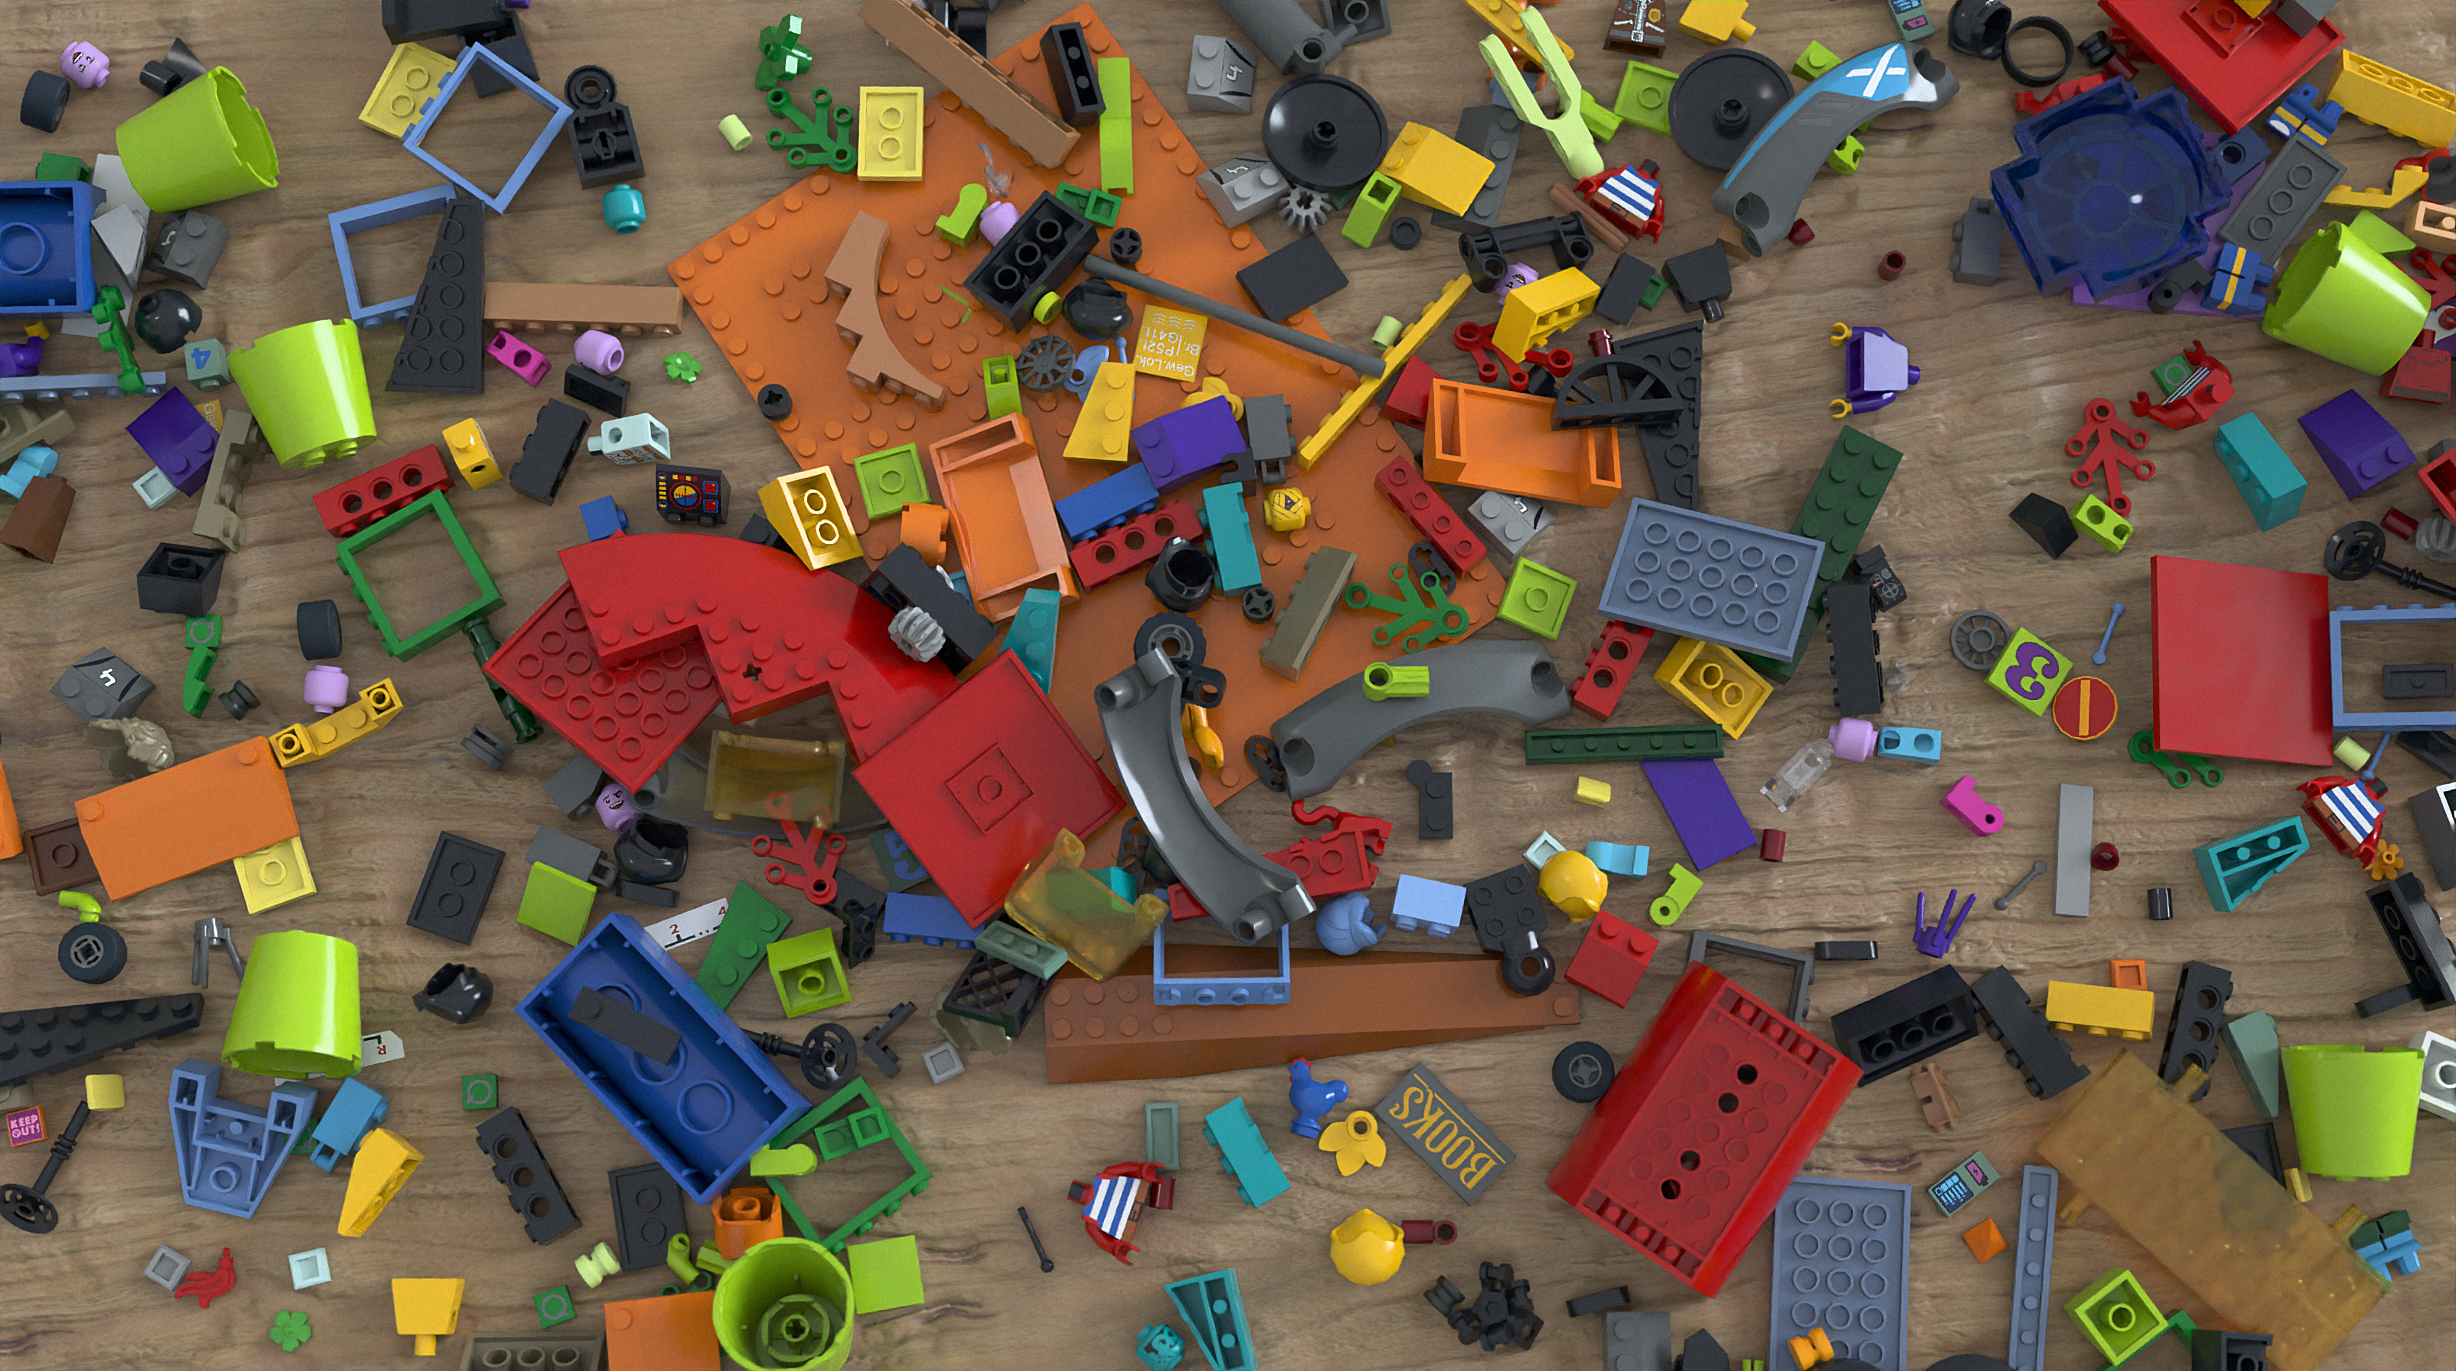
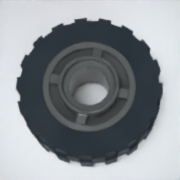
(1174, 628)

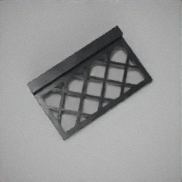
(1018, 1002)

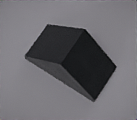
(2045, 523)

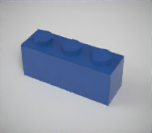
(1107, 503)
(927, 919)

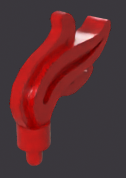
(210, 1284)

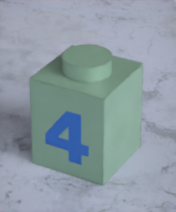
(206, 364)

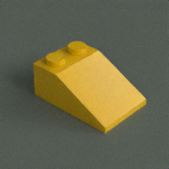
(1435, 169)
(811, 517)
(1713, 684)
(375, 1178)

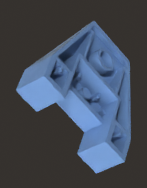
(231, 1148)

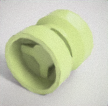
(599, 1263)

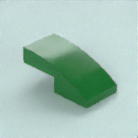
(1093, 205)
(196, 692)
(851, 1133)

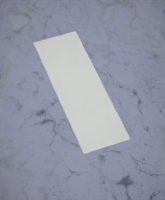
(112, 177)

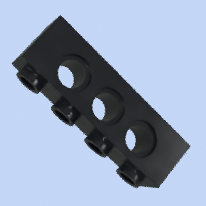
(2186, 1011)
(561, 1215)

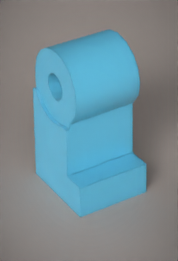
(32, 461)
(1910, 744)
(1619, 859)

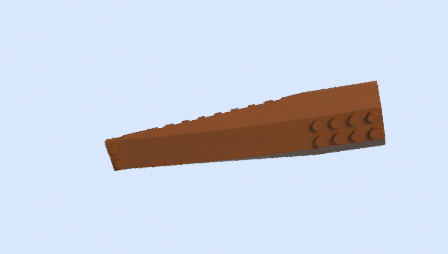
(1334, 1010)

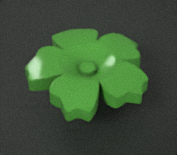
(682, 367)
(291, 1329)

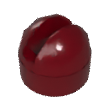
(1800, 233)
(2102, 860)

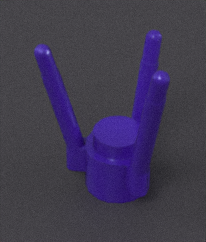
(1933, 940)

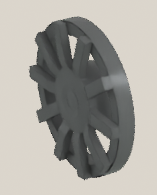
(1046, 364)
(1979, 640)

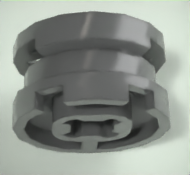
(483, 749)

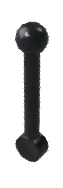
(1046, 1265)

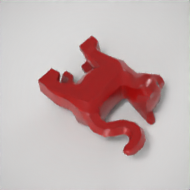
(1371, 827)

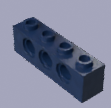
(2244, 149)

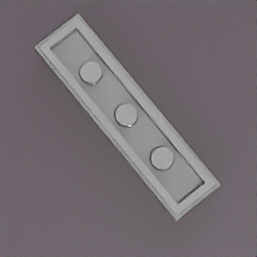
(2073, 851)

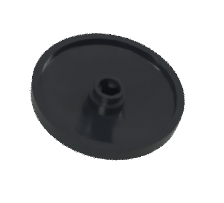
(1724, 104)
(1324, 133)

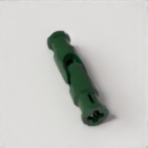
(519, 716)

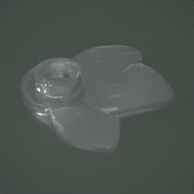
(997, 182)

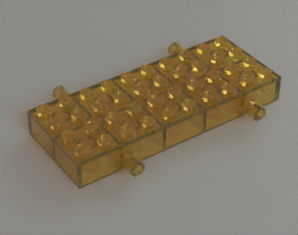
(2211, 1212)

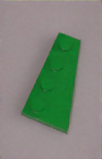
(740, 944)

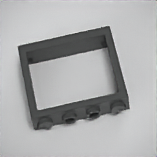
(1803, 975)

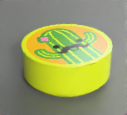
(1048, 307)

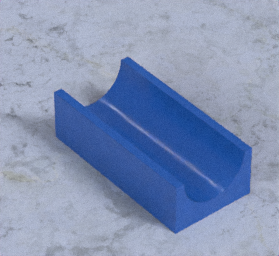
(47, 249)
(715, 1096)

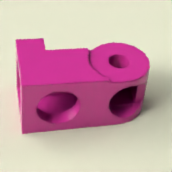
(518, 358)
(1971, 809)

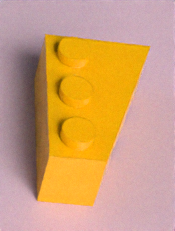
(1543, 308)
(1105, 418)
(2101, 1010)

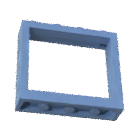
(449, 84)
(374, 216)
(2382, 721)
(1219, 990)

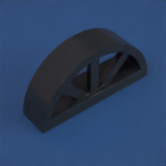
(1603, 413)

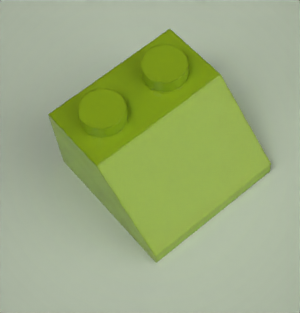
(808, 972)
(2115, 1314)

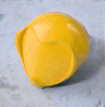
(1573, 885)
(1367, 1248)

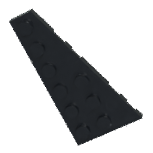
(446, 323)
(1673, 447)
(80, 1034)

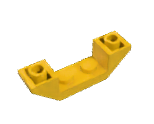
(2403, 185)
(372, 713)

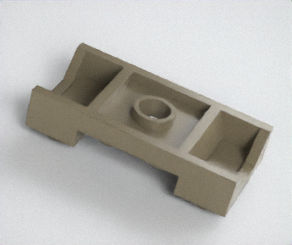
(30, 422)
(231, 466)

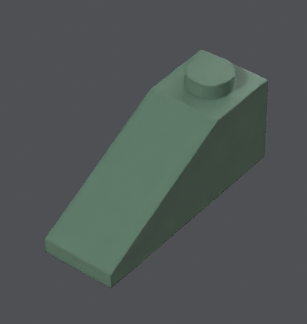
(2255, 1054)

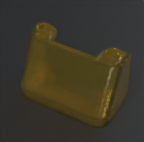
(776, 779)
(1078, 911)

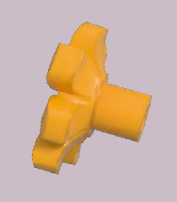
(2385, 863)

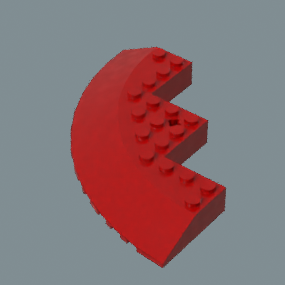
(757, 618)

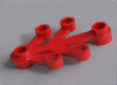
(2441, 285)
(1473, 339)
(2108, 452)
(803, 855)

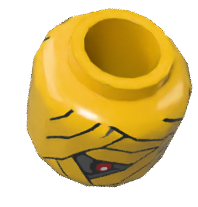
(1286, 509)

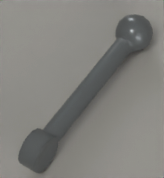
(2038, 868)

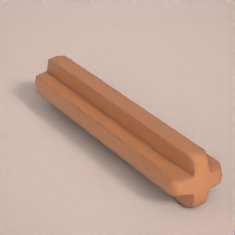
(1593, 219)

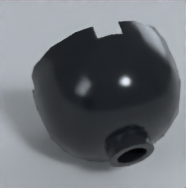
(165, 319)

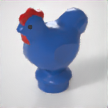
(1312, 1098)

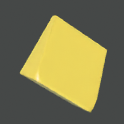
(1592, 792)
(105, 1092)
(2298, 1184)

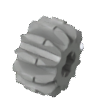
(1304, 217)
(2437, 540)
(916, 633)

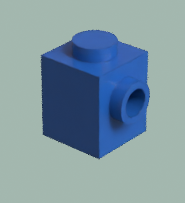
(603, 518)

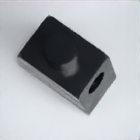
(1700, 280)

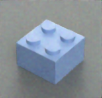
(1427, 906)

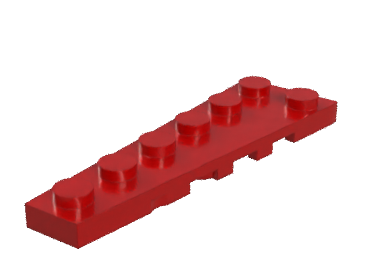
(1325, 866)

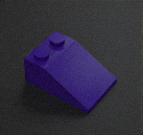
(177, 440)
(1188, 443)
(2356, 443)

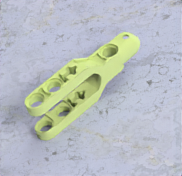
(1568, 132)

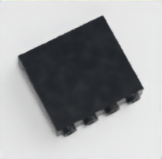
(429, 19)

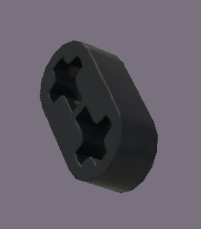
(1437, 563)
(1262, 767)
(647, 894)
(1846, 950)
(2387, 1000)
(1598, 1301)

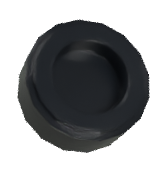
(1405, 233)

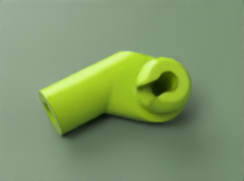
(678, 1258)

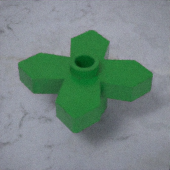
(781, 53)

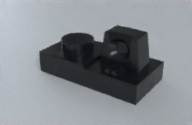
(591, 389)
(2418, 681)
(2431, 747)

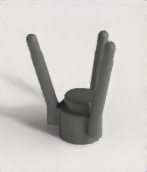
(208, 936)

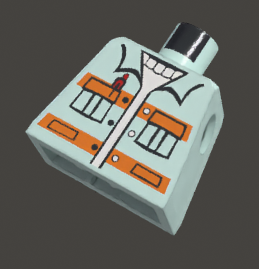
(632, 440)

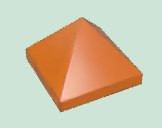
(1985, 1240)

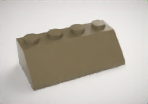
(1309, 611)
(535, 1351)

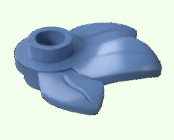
(1088, 366)

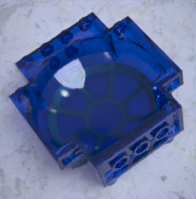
(2109, 190)

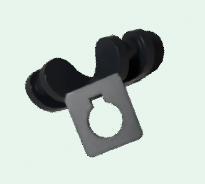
(1498, 1315)

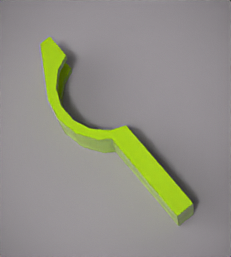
(1116, 125)

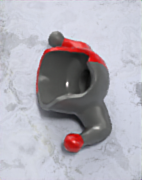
(2441, 183)

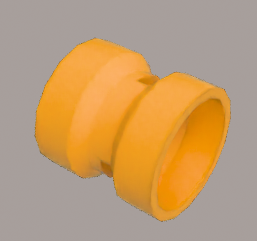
(1810, 1348)

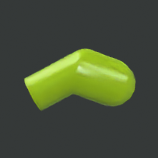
(82, 901)

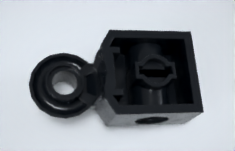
(601, 130)
(1508, 923)

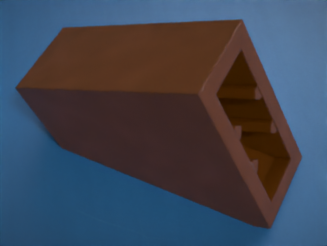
(39, 518)

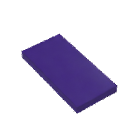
(1700, 809)

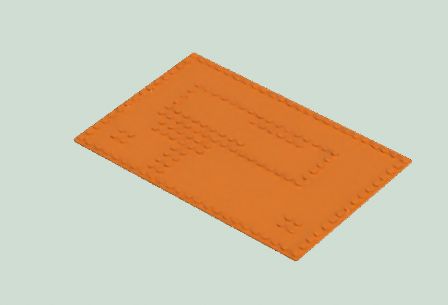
(775, 319)

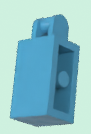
(347, 1122)

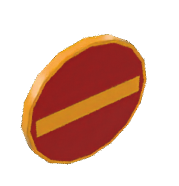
(2085, 708)

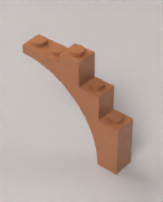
(876, 359)

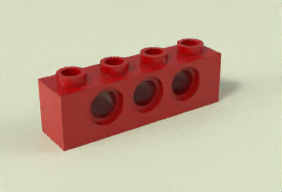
(336, 501)
(1430, 516)
(1096, 575)
(1600, 701)

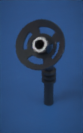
(2367, 562)
(817, 1055)
(34, 1197)

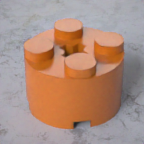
(922, 530)
(745, 1220)

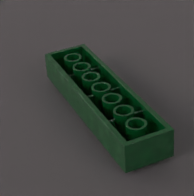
(1837, 514)

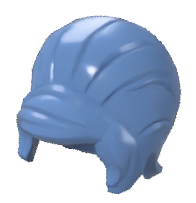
(1346, 924)

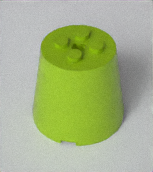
(198, 146)
(2347, 303)
(308, 392)
(297, 1009)
(2354, 1108)
(773, 1294)

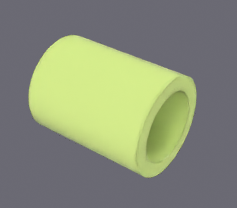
(735, 132)
(1386, 333)
(2351, 753)

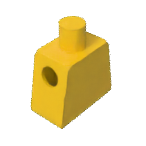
(1716, 21)
(426, 1309)

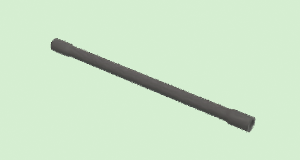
(1356, 360)

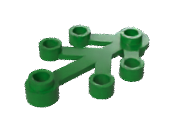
(813, 134)
(118, 338)
(1413, 610)
(2167, 766)

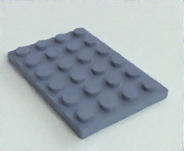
(1712, 579)
(1841, 1268)

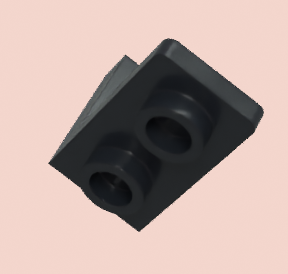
(885, 1057)

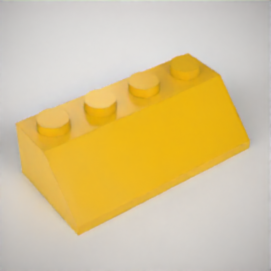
(2393, 100)

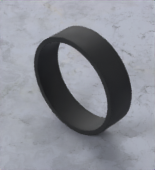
(2050, 25)

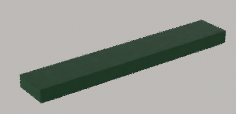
(1624, 744)

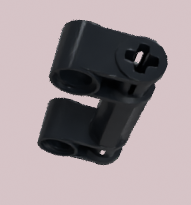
(1486, 250)
(1192, 692)

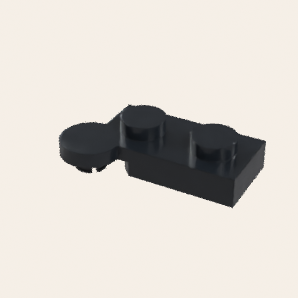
(1434, 800)

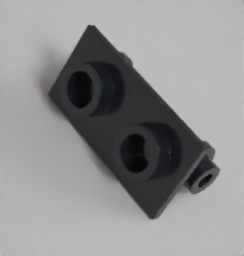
(859, 933)

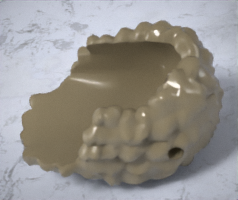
(130, 747)
(966, 1031)

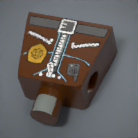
(1638, 28)

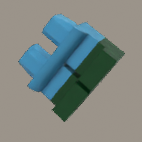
(2387, 1240)

